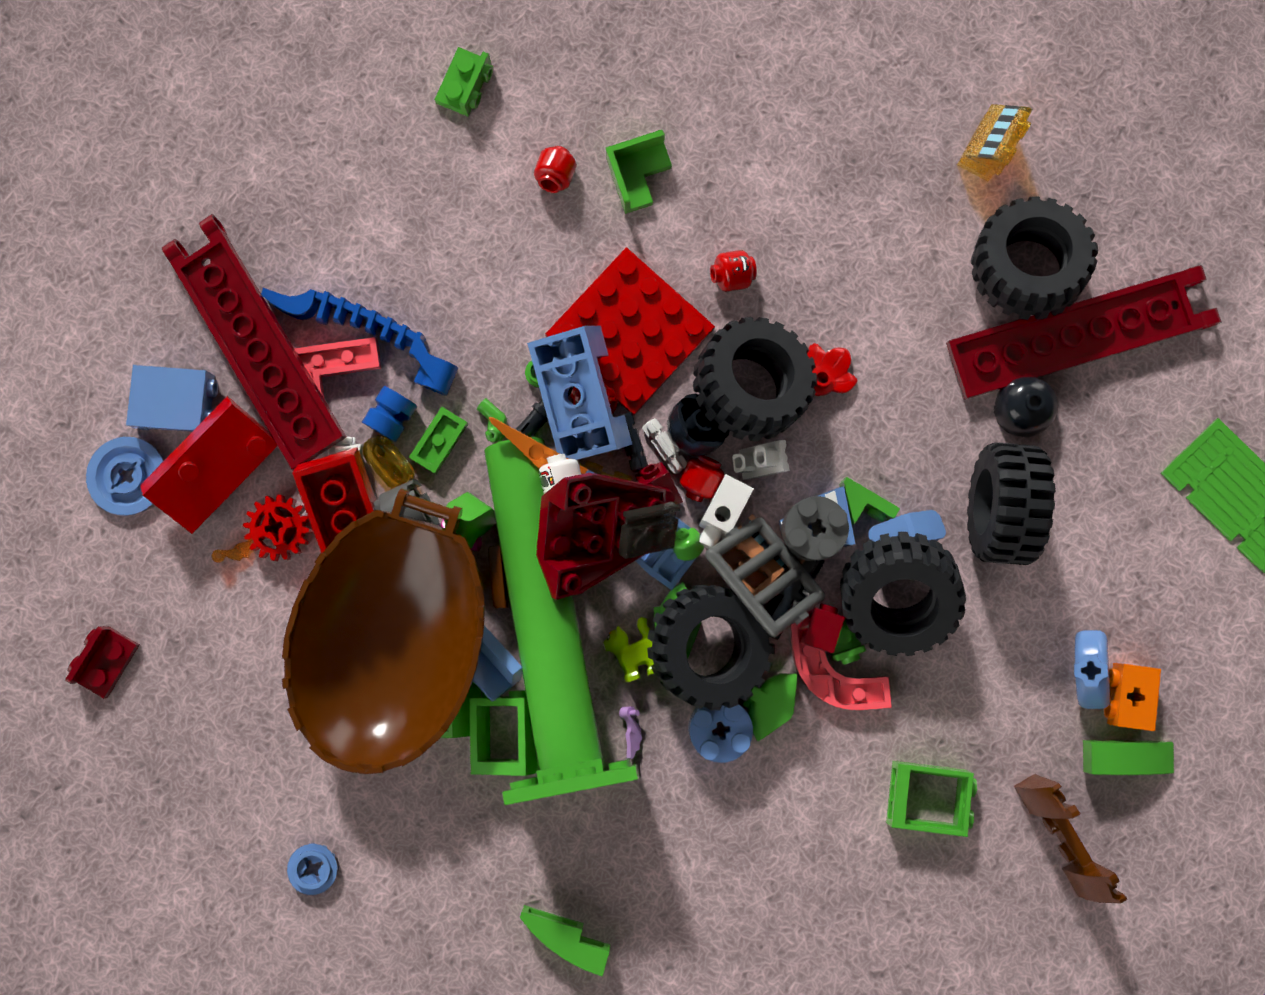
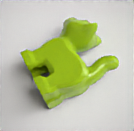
(630, 655)

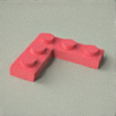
(340, 358)

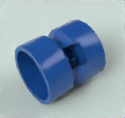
(389, 413)

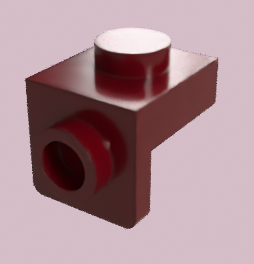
(659, 476)

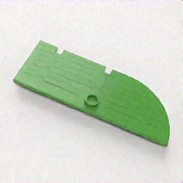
(1225, 486)

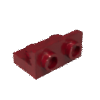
(102, 660)

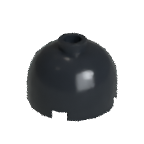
(1026, 406)
(692, 430)

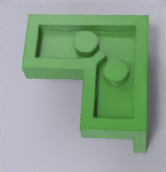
(633, 162)

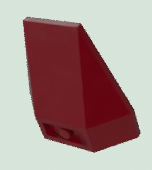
(583, 529)

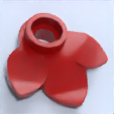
(833, 369)

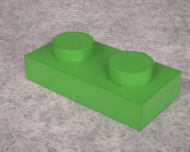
(438, 440)

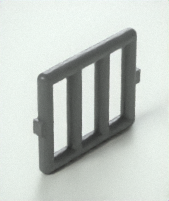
(755, 603)

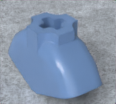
(921, 522)
(1092, 669)

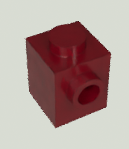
(822, 628)

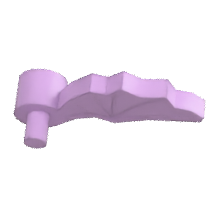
(633, 732)

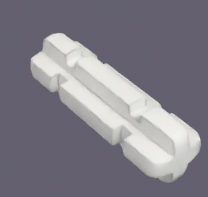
(664, 446)

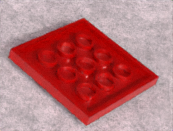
(643, 325)

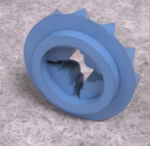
(299, 863)

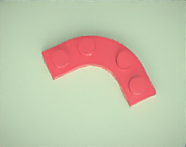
(833, 687)

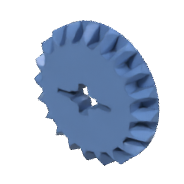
(105, 475)

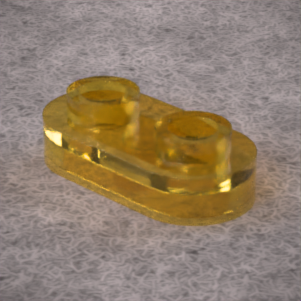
(388, 462)

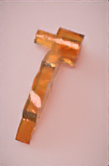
(240, 551)

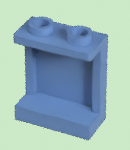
(169, 398)

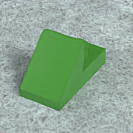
(861, 497)

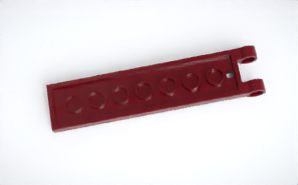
(1079, 334)
(256, 346)

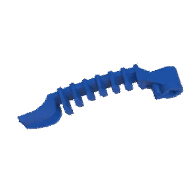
(433, 372)

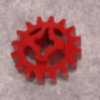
(265, 531)

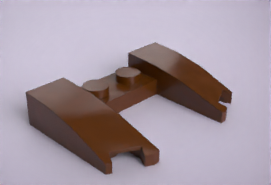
(1087, 878)

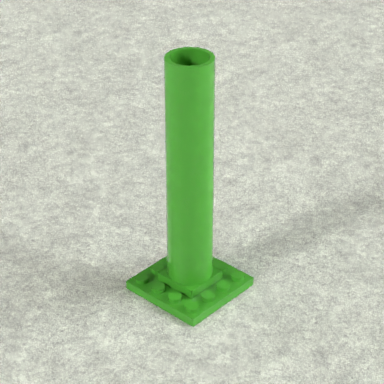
(547, 644)

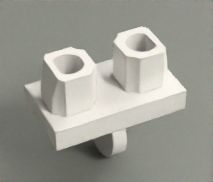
(761, 460)

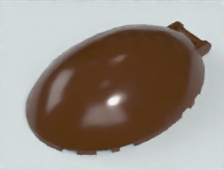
(384, 638)

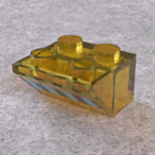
(995, 140)

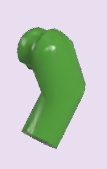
(488, 410)

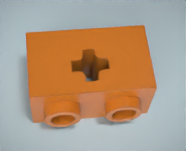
(1141, 711)

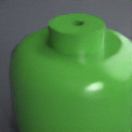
(687, 544)

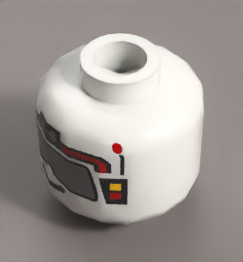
(557, 469)

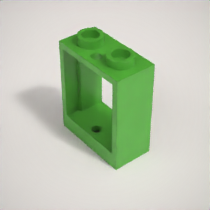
(480, 752)
(898, 797)

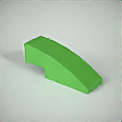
(1128, 757)
(565, 939)

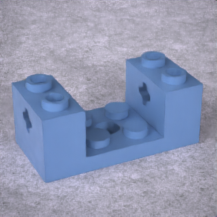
(569, 362)

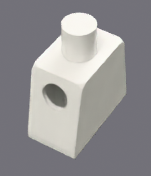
(729, 503)

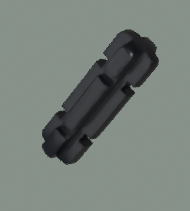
(637, 461)

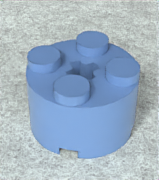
(735, 738)

